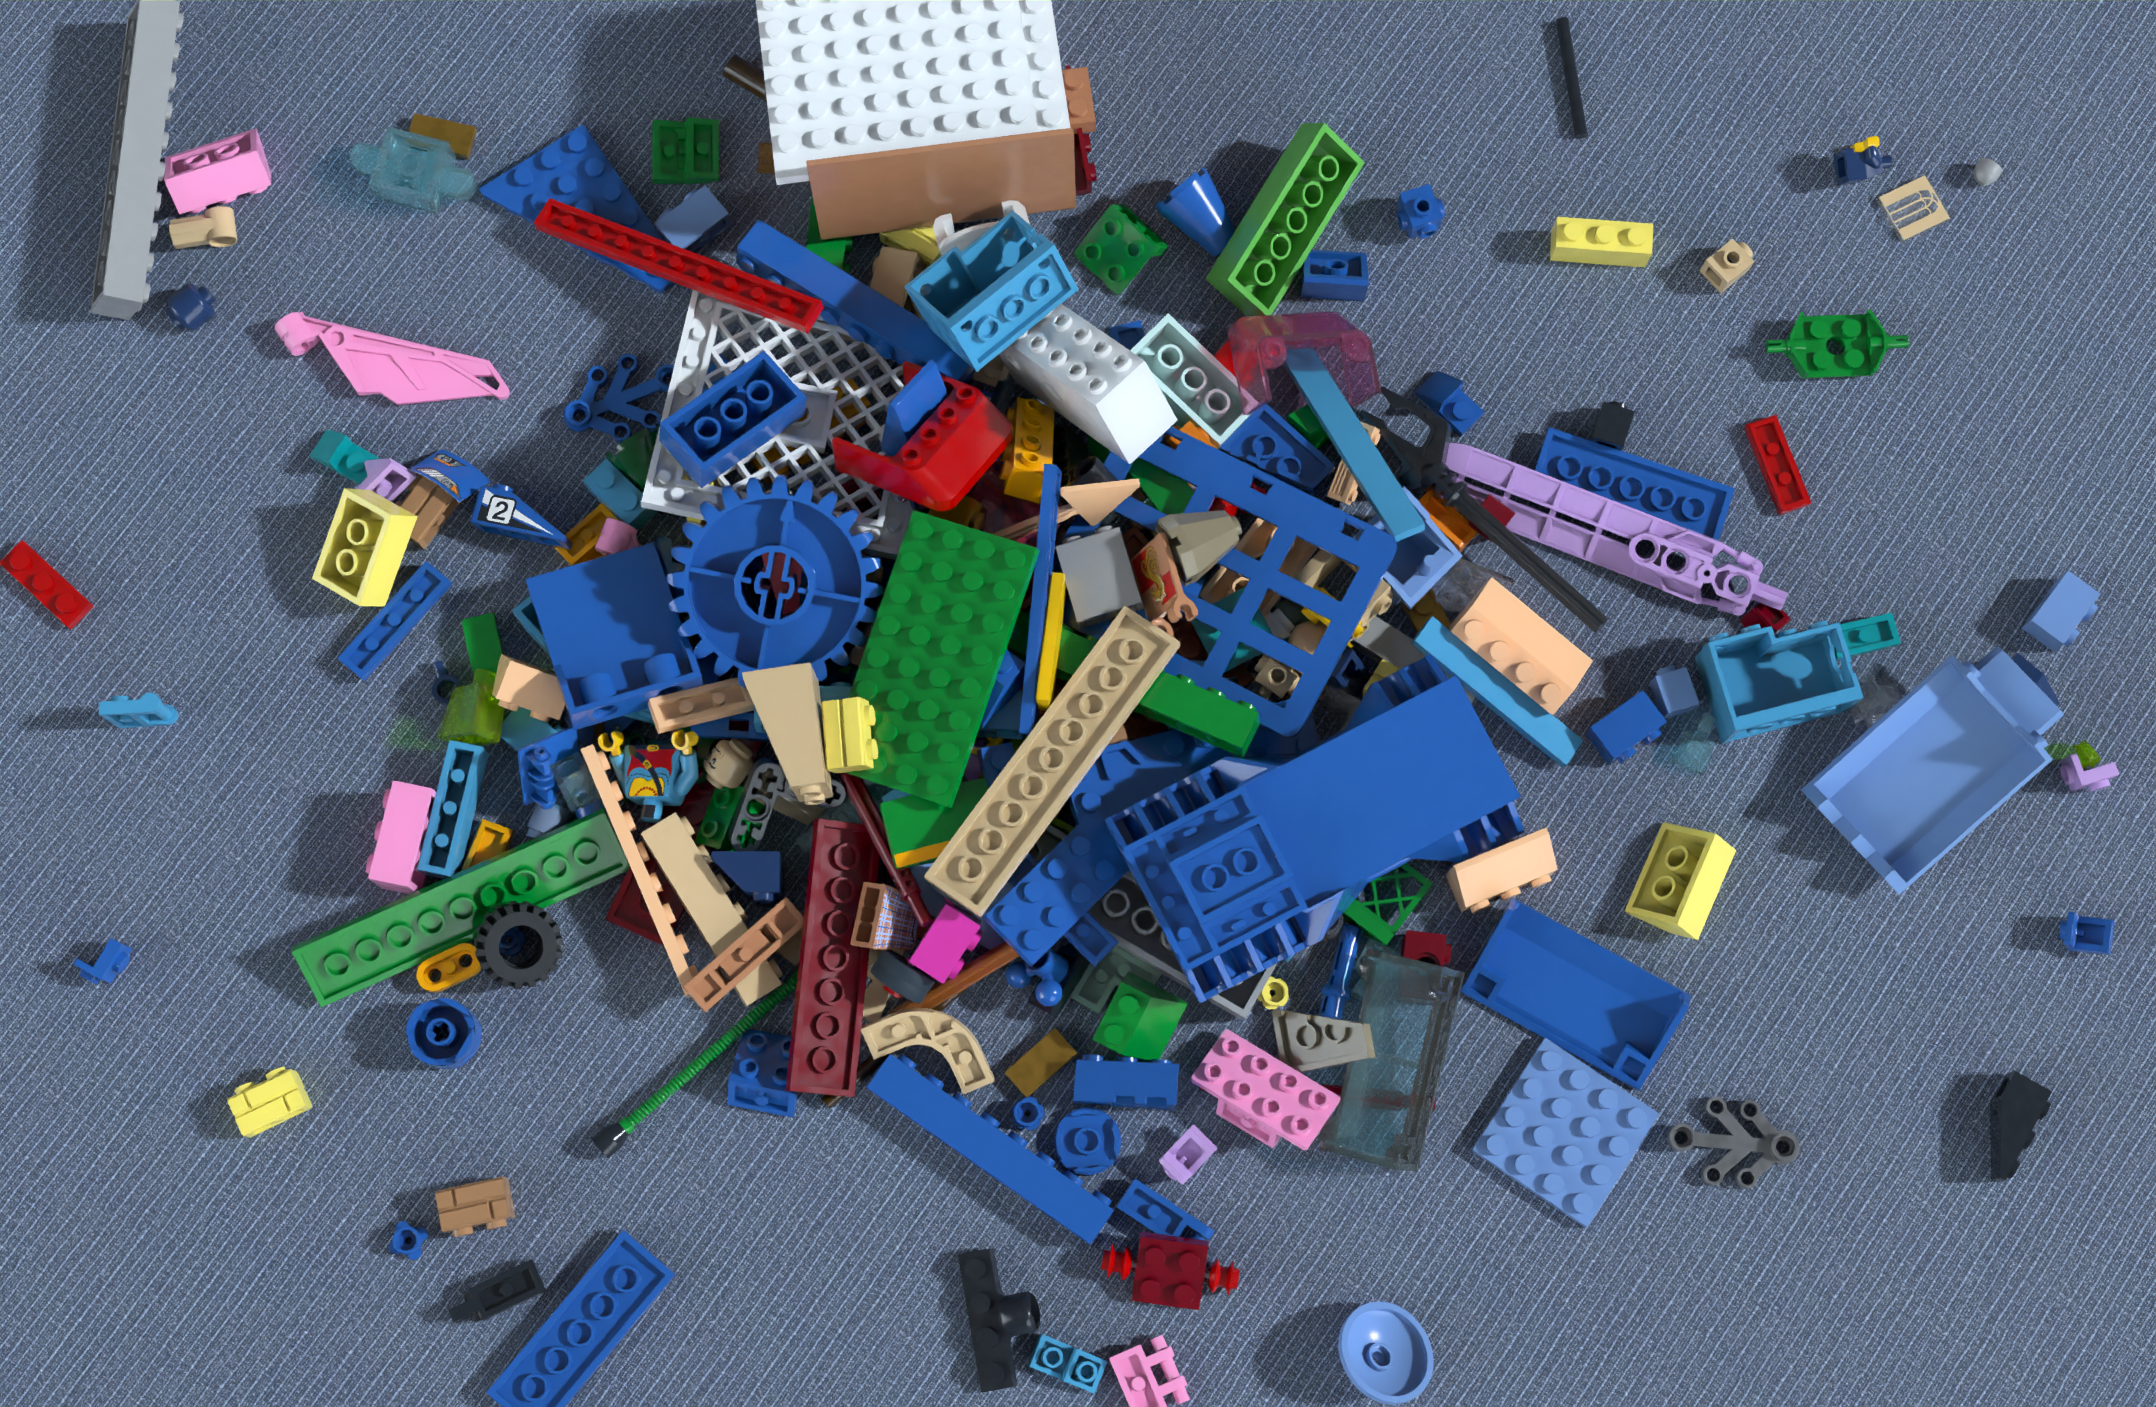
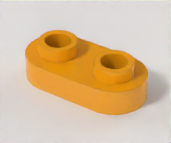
(450, 966)

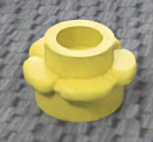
(1281, 993)

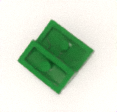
(685, 151)

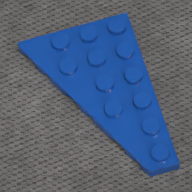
(579, 176)

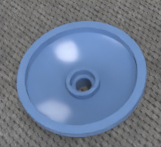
(1398, 1346)

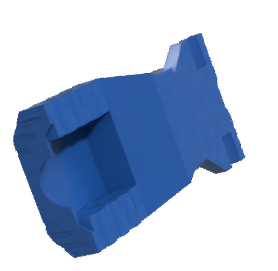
(1279, 845)

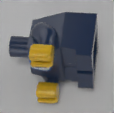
(1860, 162)

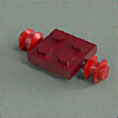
(1170, 1270)

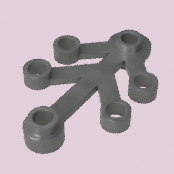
(1738, 1142)

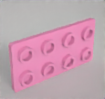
(1263, 1093)

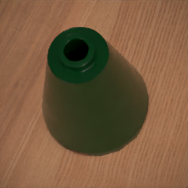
(635, 457)

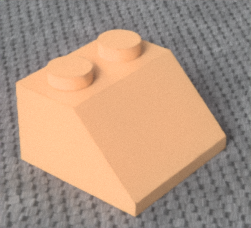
(528, 687)

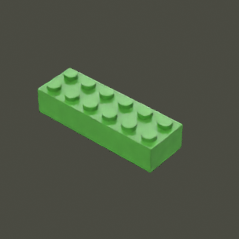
(1285, 220)

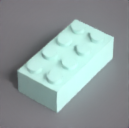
(1192, 380)

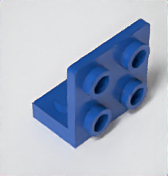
(761, 1074)

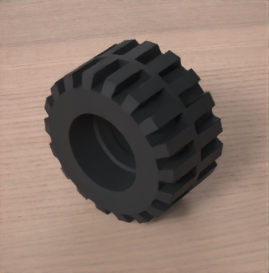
(538, 965)

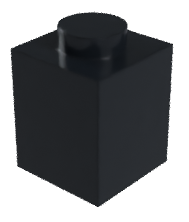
(1612, 425)

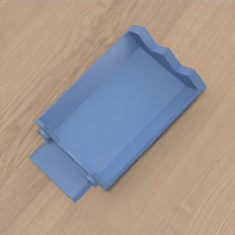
(1937, 765)

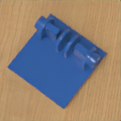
(535, 762)

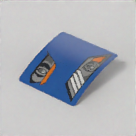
(451, 474)

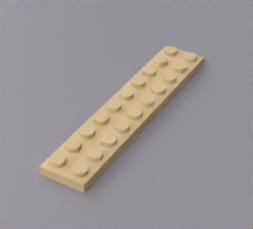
(1052, 761)

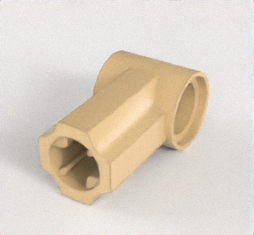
(213, 228)

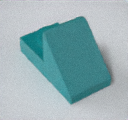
(342, 456)

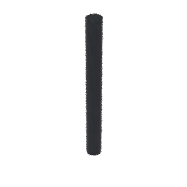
(1571, 77)

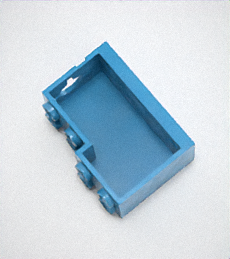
(992, 290)
(1776, 682)

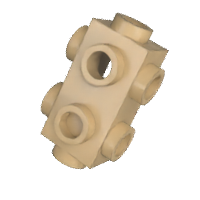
(1275, 678)

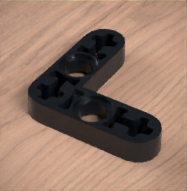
(776, 787)

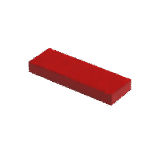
(1777, 465)

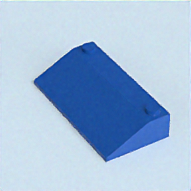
(1576, 993)

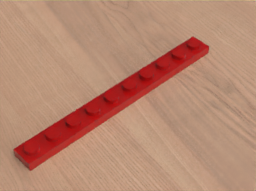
(679, 265)

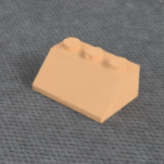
(1503, 871)

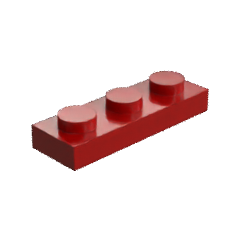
(46, 584)

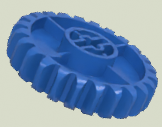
(773, 524)

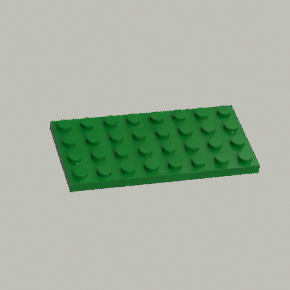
(939, 651)

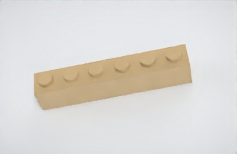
(706, 898)

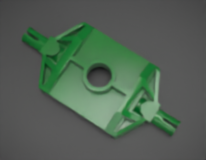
(1859, 335)

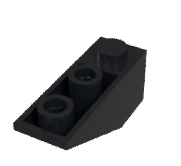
(2012, 1117)

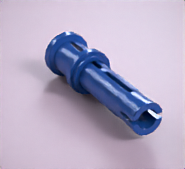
(1336, 991)

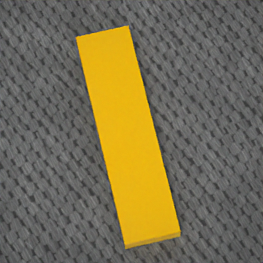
(1051, 641)

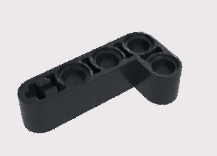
(1073, 460)

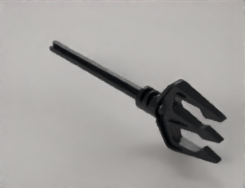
(1427, 469)

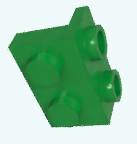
(719, 817)

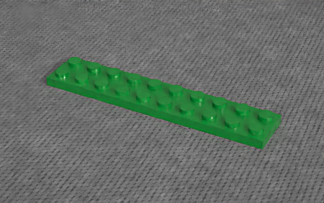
(452, 908)

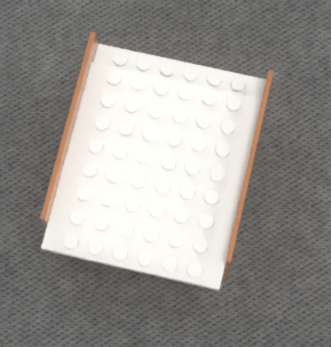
(921, 109)

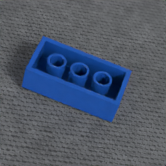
(732, 419)

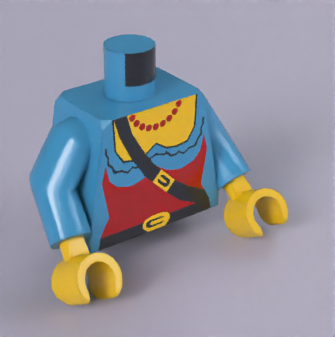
(654, 773)

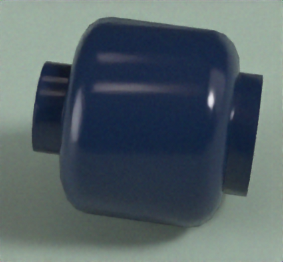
(190, 306)

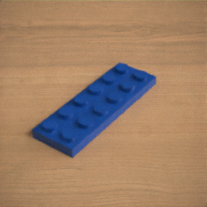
(1636, 482)
(584, 1327)

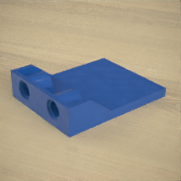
(612, 635)

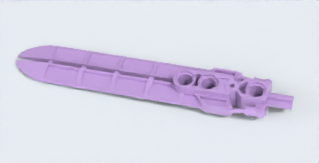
(1618, 519)

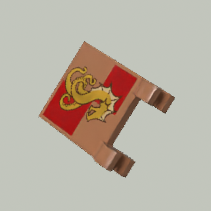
(1161, 585)

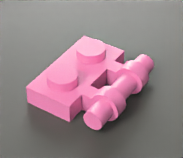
(1137, 1378)

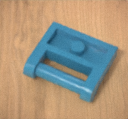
(144, 712)

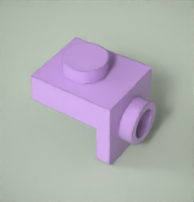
(2095, 778)
(1187, 1155)

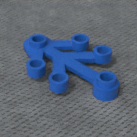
(616, 400)

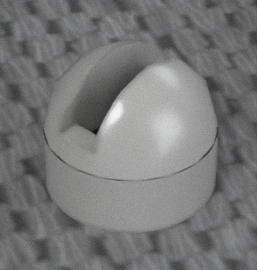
(1986, 171)

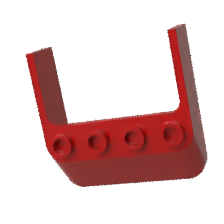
(943, 454)

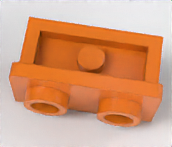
(1448, 521)

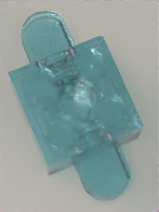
(413, 170)

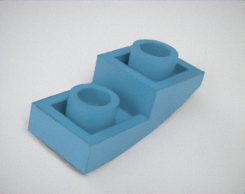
(1067, 1363)

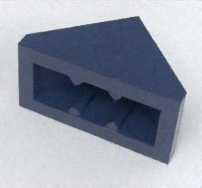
(1350, 674)

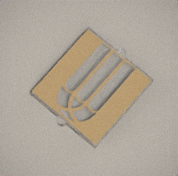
(1913, 208)

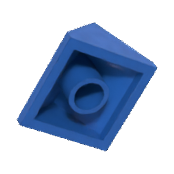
(1335, 275)

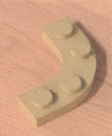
(935, 1030)

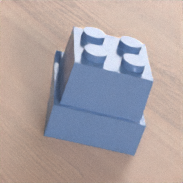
(1418, 560)

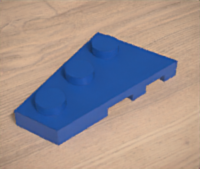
(1279, 449)

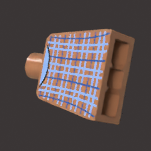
(885, 920)

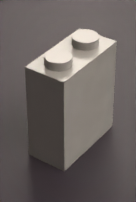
(1099, 576)

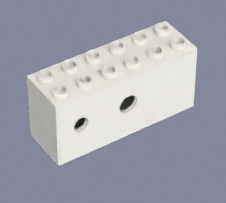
(1091, 382)

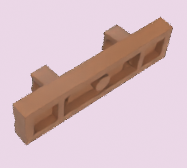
(745, 954)

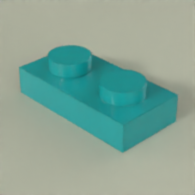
(1870, 635)

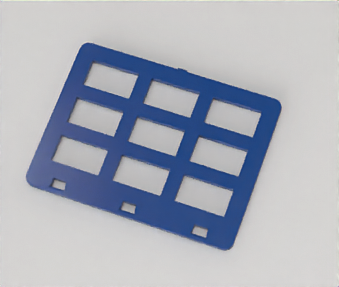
(1295, 516)

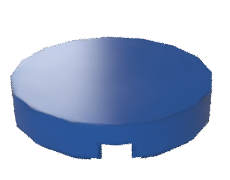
(1087, 1141)

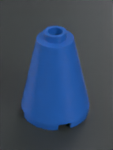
(1199, 212)

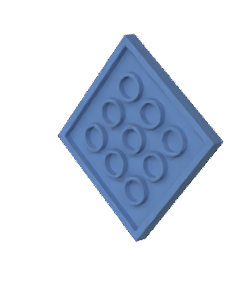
(1565, 1132)

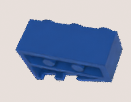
(1126, 1083)

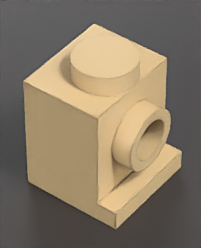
(1722, 272)

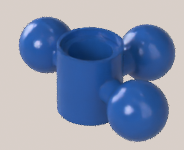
(1050, 968)

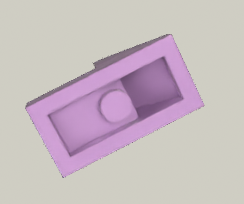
(386, 478)

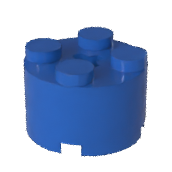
(449, 1015)

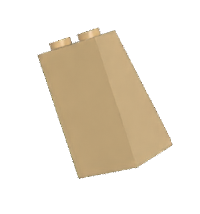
(792, 717)

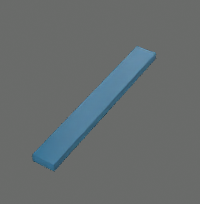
(1353, 443)

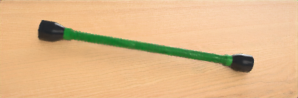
(613, 1136)

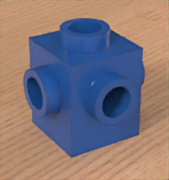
(1419, 212)

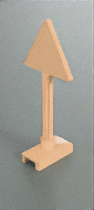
(1088, 500)

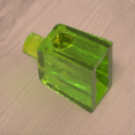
(473, 713)

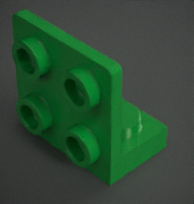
(1119, 247)

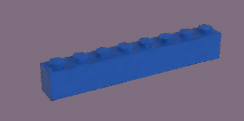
(847, 301)
(991, 1149)

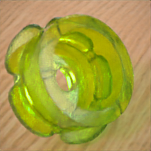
(2086, 754)

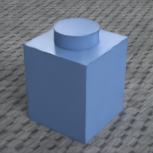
(1673, 691)

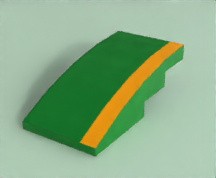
(922, 829)

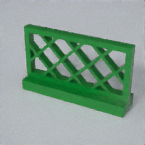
(1371, 923)

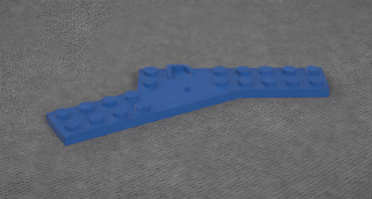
(1088, 859)

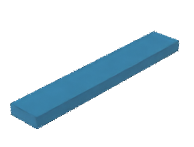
(1497, 692)

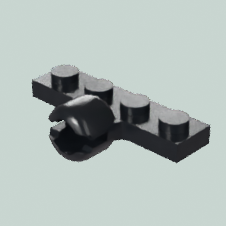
(994, 1318)

